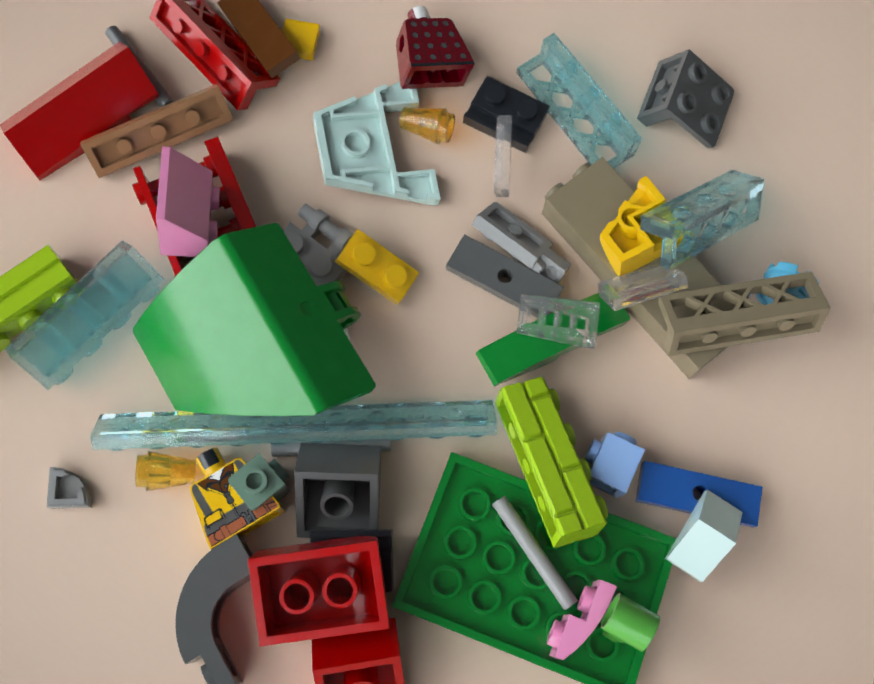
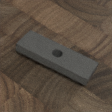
(484, 266)

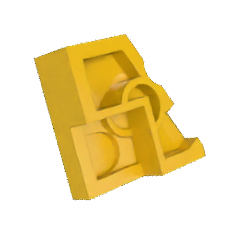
(623, 240)

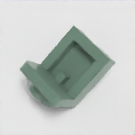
(259, 482)

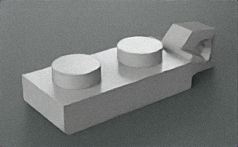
(521, 241)

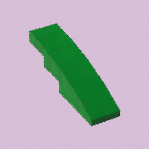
(522, 353)

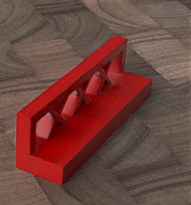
(210, 49)

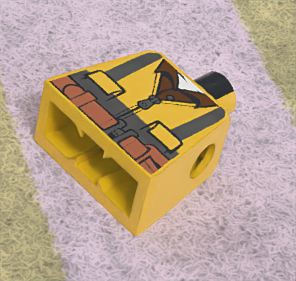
(219, 505)

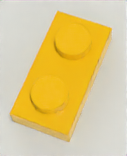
(377, 267)

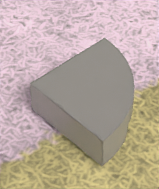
(67, 490)

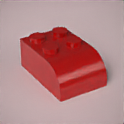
(318, 590)

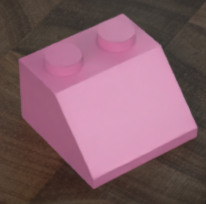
(185, 205)

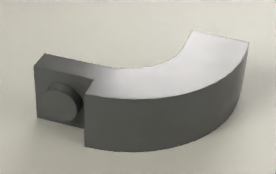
(200, 609)

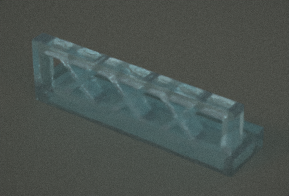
(587, 96)
(703, 206)

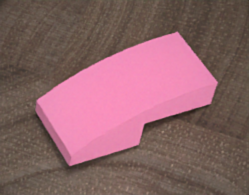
(572, 631)

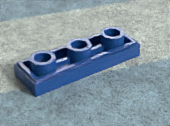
(674, 487)

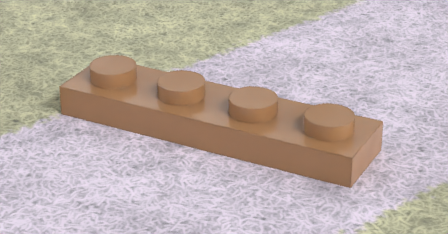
(155, 129)

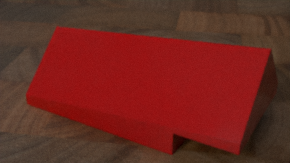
(78, 108)

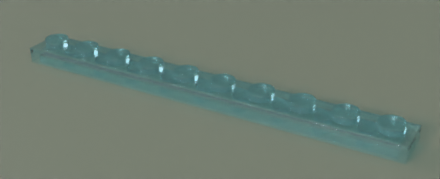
(339, 423)

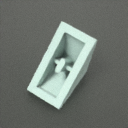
(706, 536)

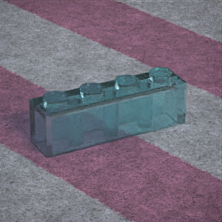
(85, 315)

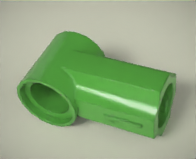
(629, 623)

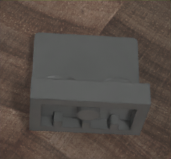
(688, 94)

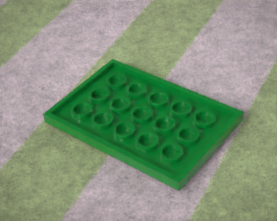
(483, 585)

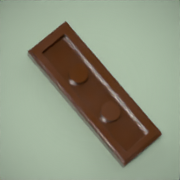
(260, 34)

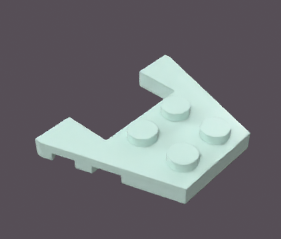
(358, 148)

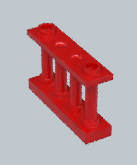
(229, 194)

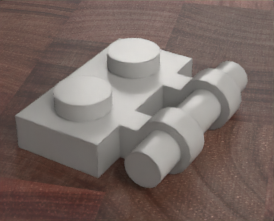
(313, 255)

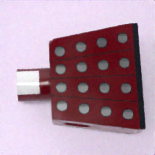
(431, 52)

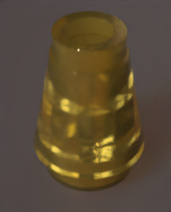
(428, 123)
(163, 471)

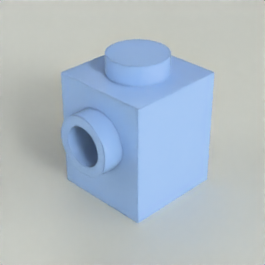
(613, 462)

